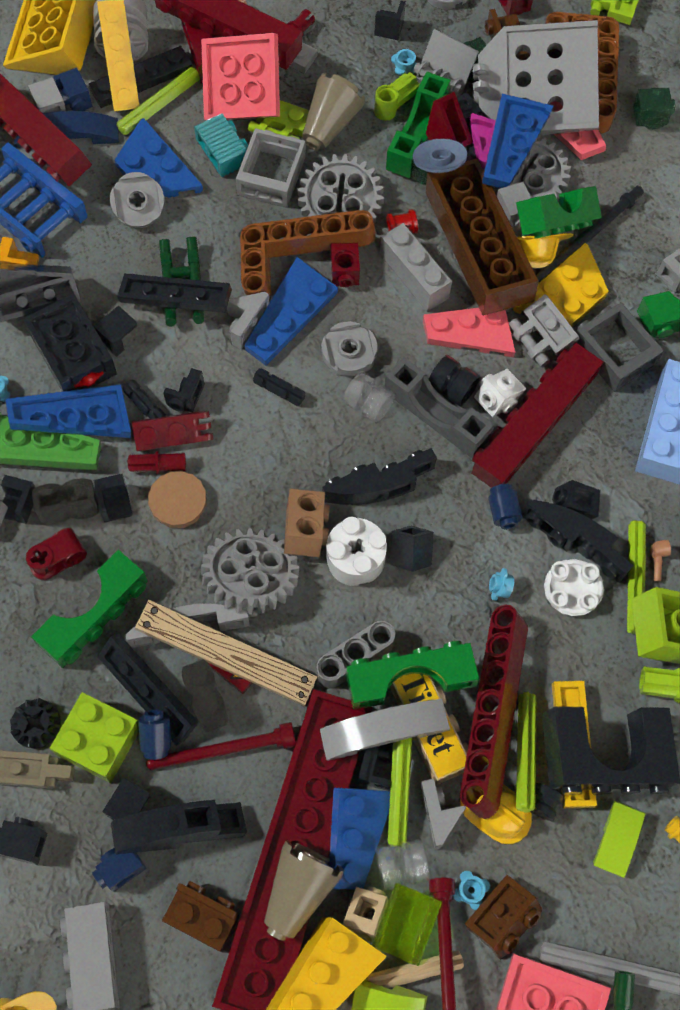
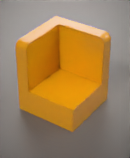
(10, 255)

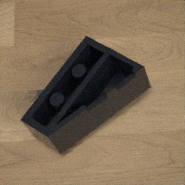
(32, 288)

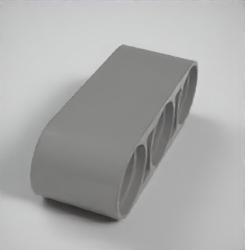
(362, 641)

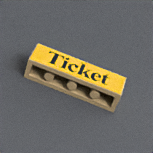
(440, 752)

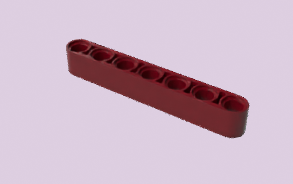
(496, 722)

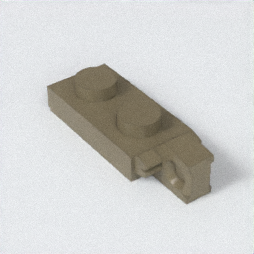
(32, 769)

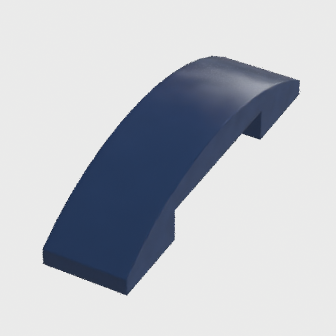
(83, 124)

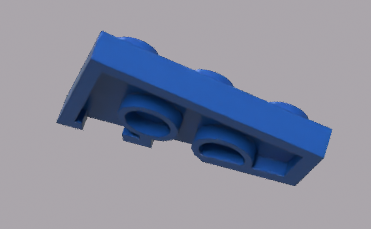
(356, 832)

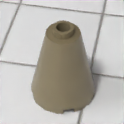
(331, 109)
(298, 889)

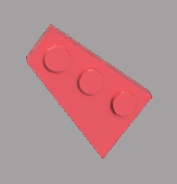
(581, 143)
(470, 330)
(544, 987)

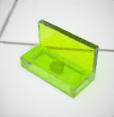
(407, 924)

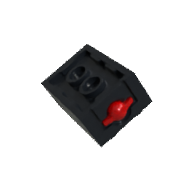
(70, 345)

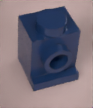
(73, 90)
(117, 869)

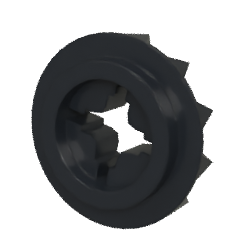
(35, 737)

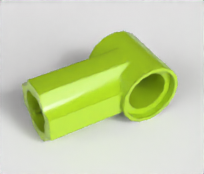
(392, 96)
(660, 682)

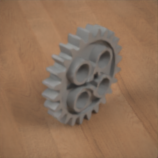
(548, 170)
(315, 193)
(249, 571)

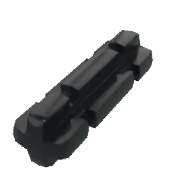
(279, 387)
(142, 400)

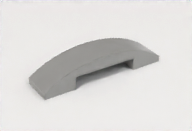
(202, 613)
(384, 727)

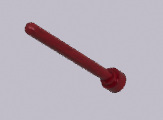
(281, 736)
(443, 890)

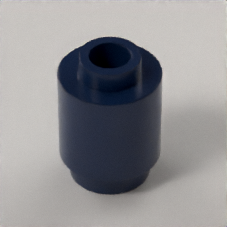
(505, 506)
(154, 734)

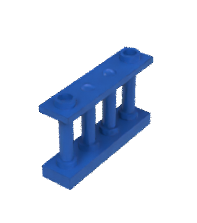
(50, 192)

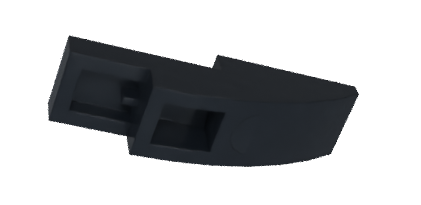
(369, 485)
(570, 528)
(177, 824)

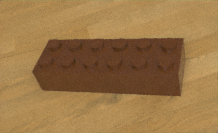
(481, 238)

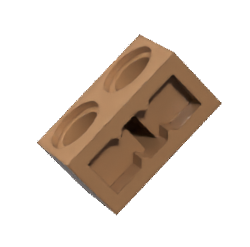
(305, 523)

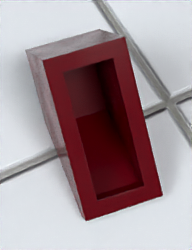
(447, 121)

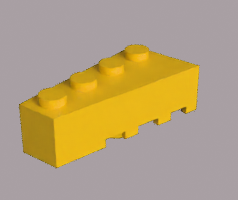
(327, 969)

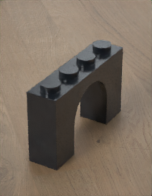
(575, 767)

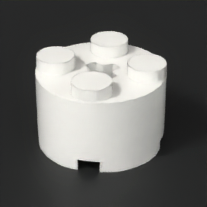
(355, 535)

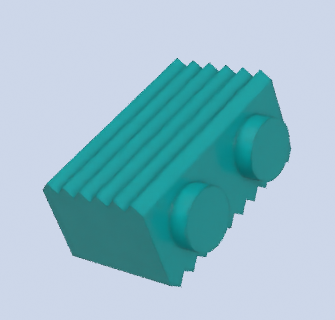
(221, 143)

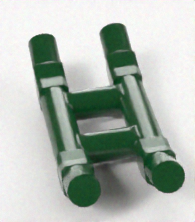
(191, 271)

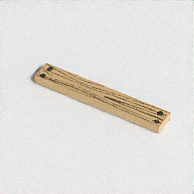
(226, 652)

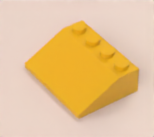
(50, 36)

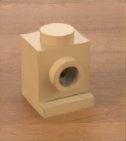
(362, 903)

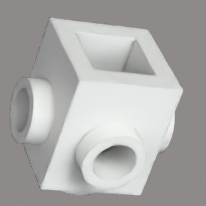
(499, 392)

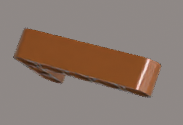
(607, 61)
(296, 242)

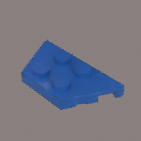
(151, 155)

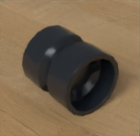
(452, 379)

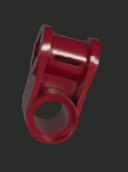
(57, 552)

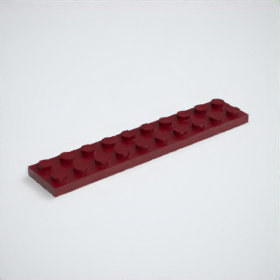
(303, 816)

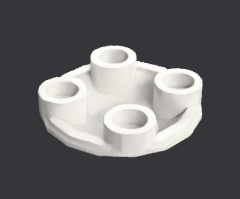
(574, 587)

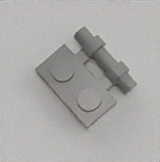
(550, 324)

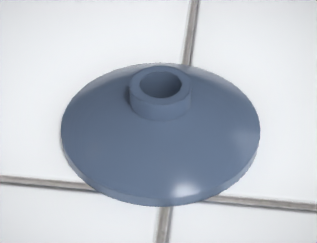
(440, 155)

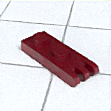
(171, 430)

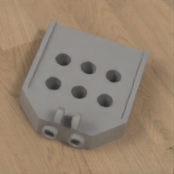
(577, 67)

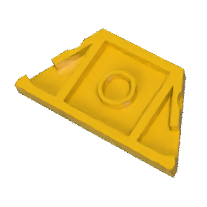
(573, 286)

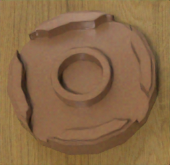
(177, 499)

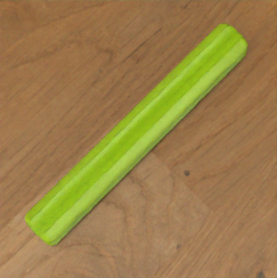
(158, 100)
(636, 575)
(526, 752)
(399, 792)

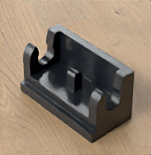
(377, 767)

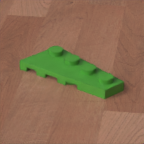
(47, 448)

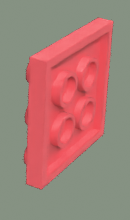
(241, 76)

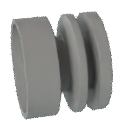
(137, 27)

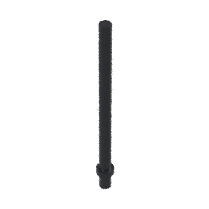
(626, 201)

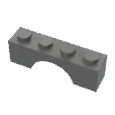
(460, 426)

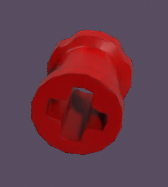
(409, 220)

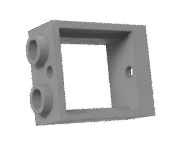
(265, 188)

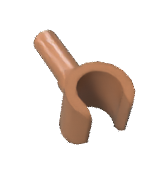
(659, 550)

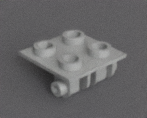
(447, 59)

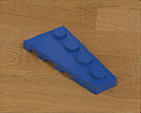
(513, 136)
(290, 310)
(82, 412)

